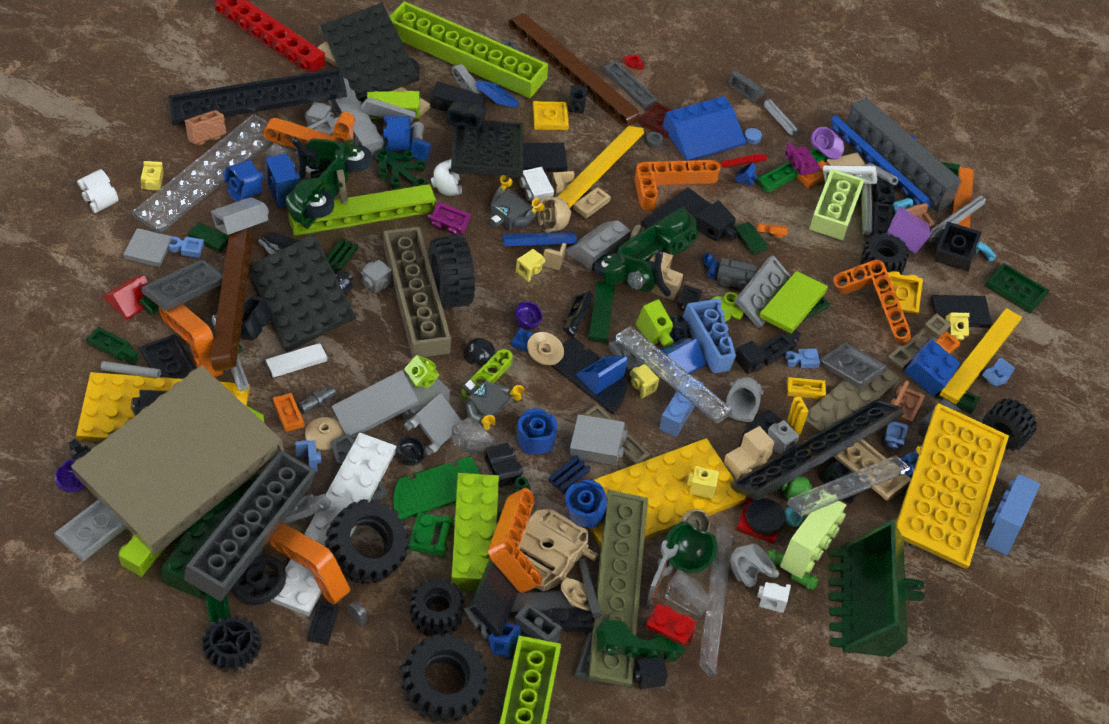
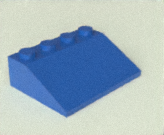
(704, 128)

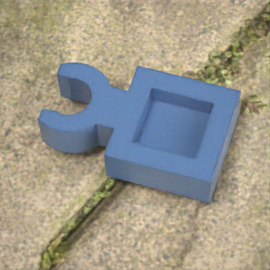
(189, 246)
(805, 357)

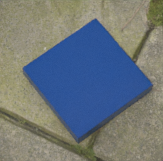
(497, 93)

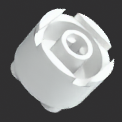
(98, 190)

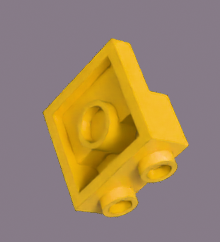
(907, 290)

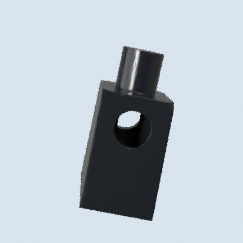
(716, 222)

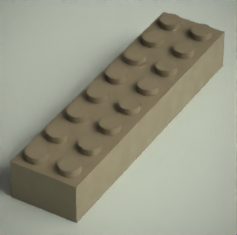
(416, 292)

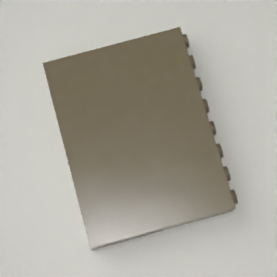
(177, 459)

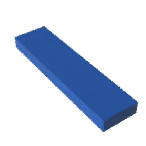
(539, 238)

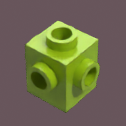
(422, 372)

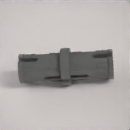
(316, 399)

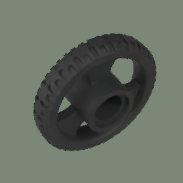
(260, 582)

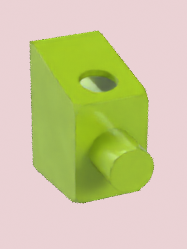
(655, 324)

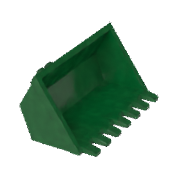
(872, 593)

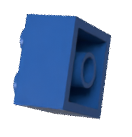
(281, 177)
(932, 367)

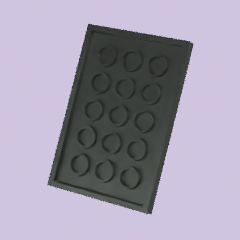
(369, 51)
(488, 150)
(301, 292)

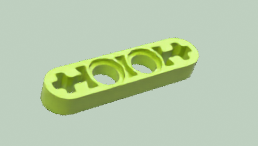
(494, 362)

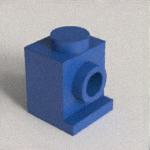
(506, 643)

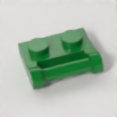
(424, 531)

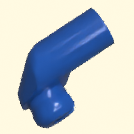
(712, 264)

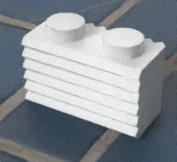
(536, 184)

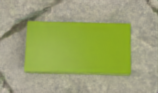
(793, 302)

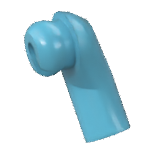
(987, 252)

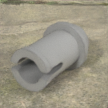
(417, 129)

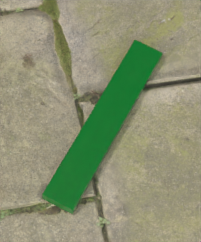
(784, 173)

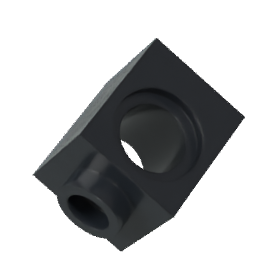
(577, 99)
(883, 192)

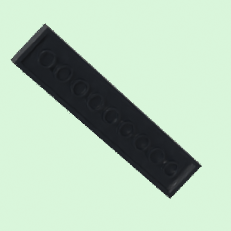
(259, 95)
(816, 449)

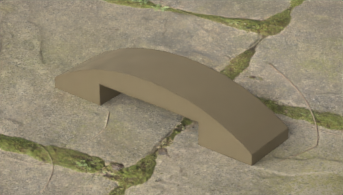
(932, 330)

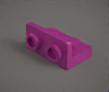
(801, 160)

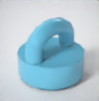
(792, 518)

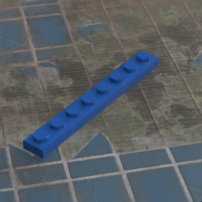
(875, 158)

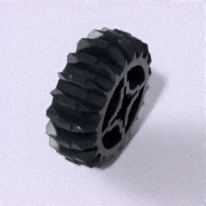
(225, 653)

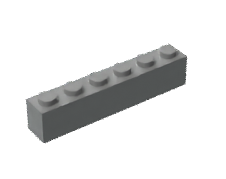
(365, 131)

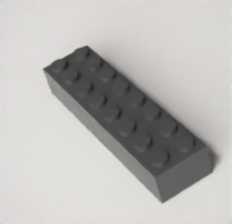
(904, 153)
(249, 526)

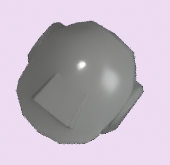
(749, 561)

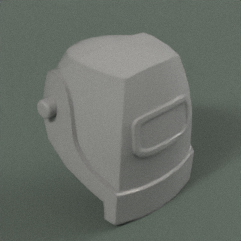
(744, 399)

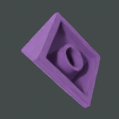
(910, 229)

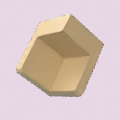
(561, 181)
(554, 258)

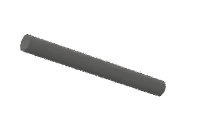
(589, 588)

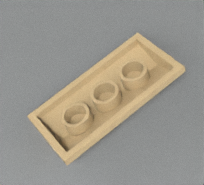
(864, 455)

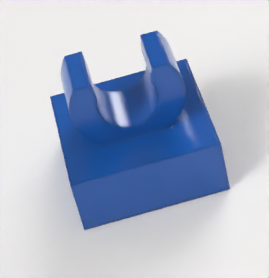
(420, 149)
(746, 174)
(521, 339)

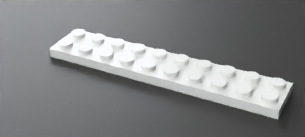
(354, 482)

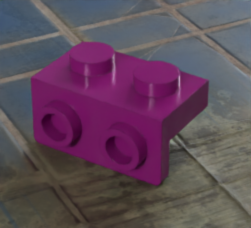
(449, 218)

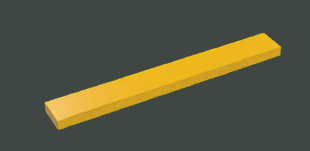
(600, 165)
(980, 356)

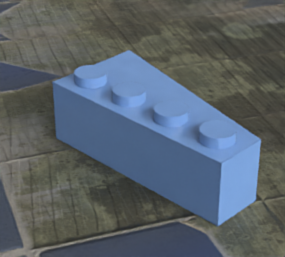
(1011, 513)

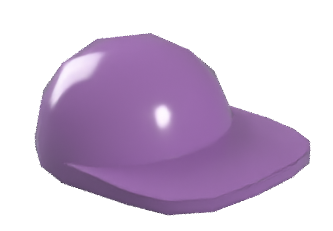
(827, 142)

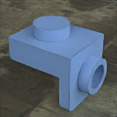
(999, 373)
(895, 435)
(308, 448)

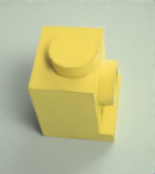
(152, 175)
(529, 264)
(958, 318)
(644, 380)

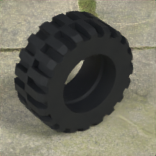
(452, 270)
(385, 523)
(452, 652)

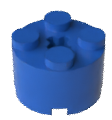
(397, 133)
(243, 180)
(536, 431)
(586, 503)

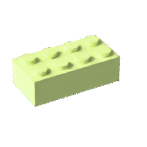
(836, 204)
(813, 537)

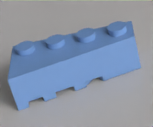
(708, 326)

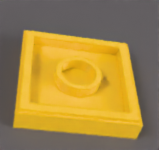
(550, 115)

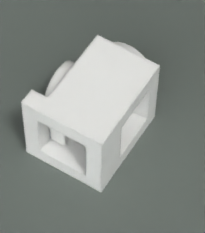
(773, 596)

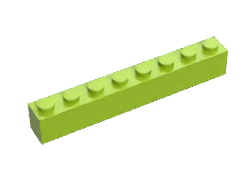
(372, 208)

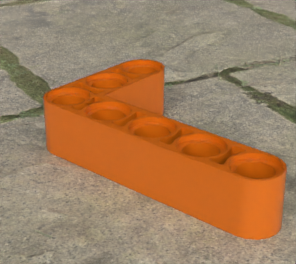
(283, 131)
(671, 173)
(884, 294)
(195, 332)
(505, 543)
(313, 557)

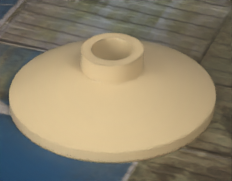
(549, 344)
(323, 439)
(575, 593)

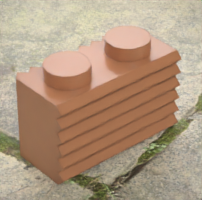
(205, 127)

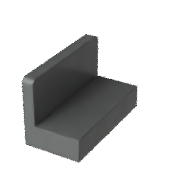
(745, 86)

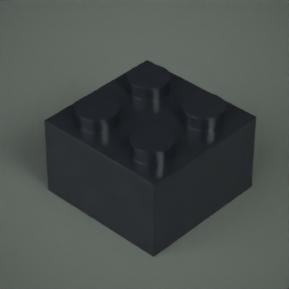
(958, 246)

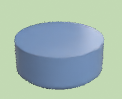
(753, 136)

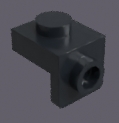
(688, 295)
(679, 327)

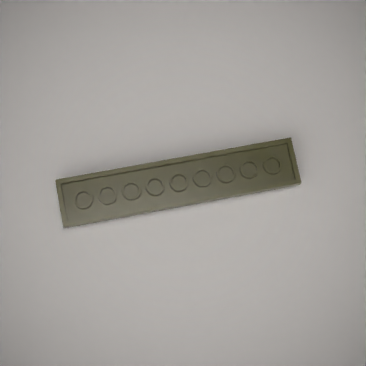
(619, 581)

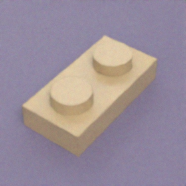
(591, 202)

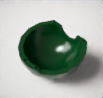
(695, 548)

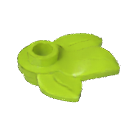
(729, 306)

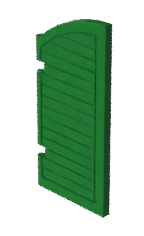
(430, 488)

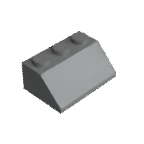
(599, 242)

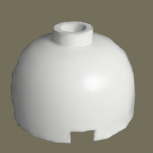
(446, 180)

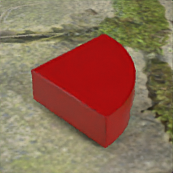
(633, 62)

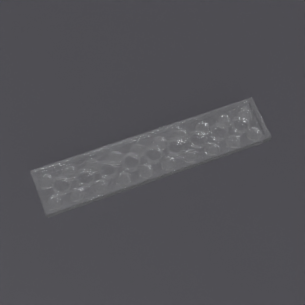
(202, 175)

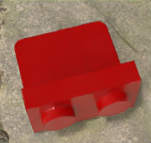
(672, 625)

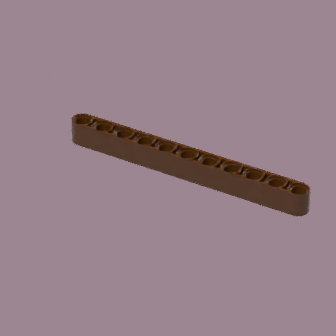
(574, 70)
(232, 301)

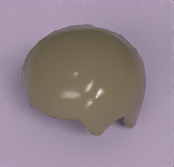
(697, 518)

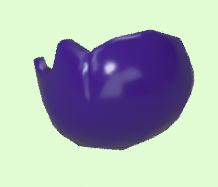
(528, 315)
(66, 478)

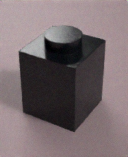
(750, 357)
(650, 673)

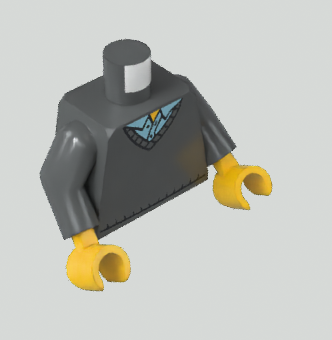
(510, 209)
(489, 400)

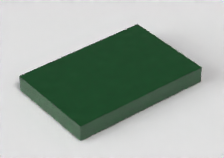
(1017, 288)

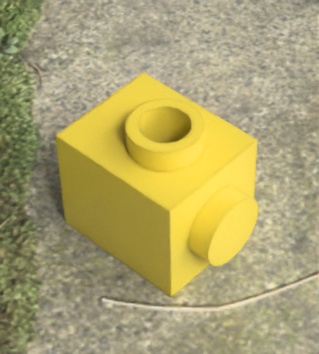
(703, 482)

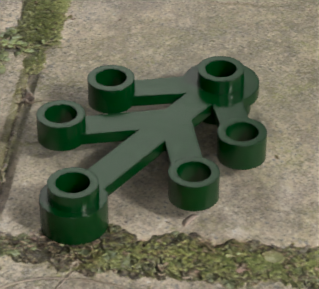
(385, 157)

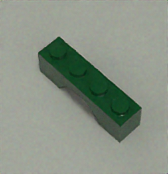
(616, 638)

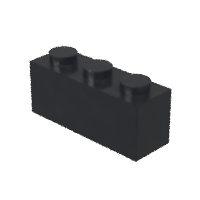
(444, 95)

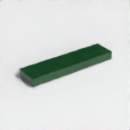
(601, 312)

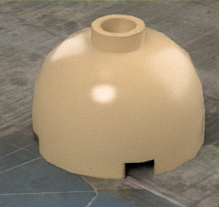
(555, 214)

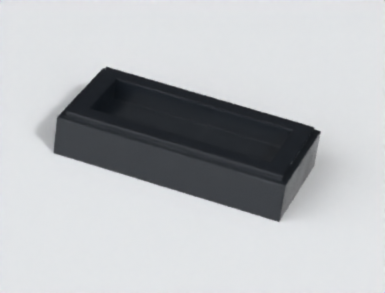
(323, 623)

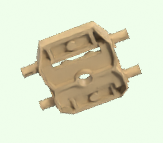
(568, 544)

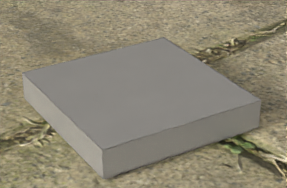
(148, 247)

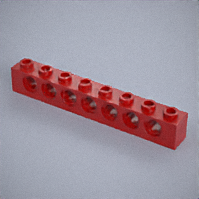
(272, 34)

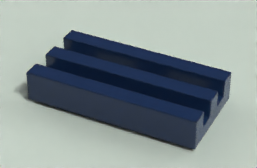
(579, 464)

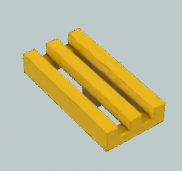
(807, 388)
(797, 416)

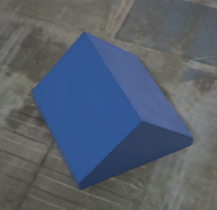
(686, 354)
(603, 373)

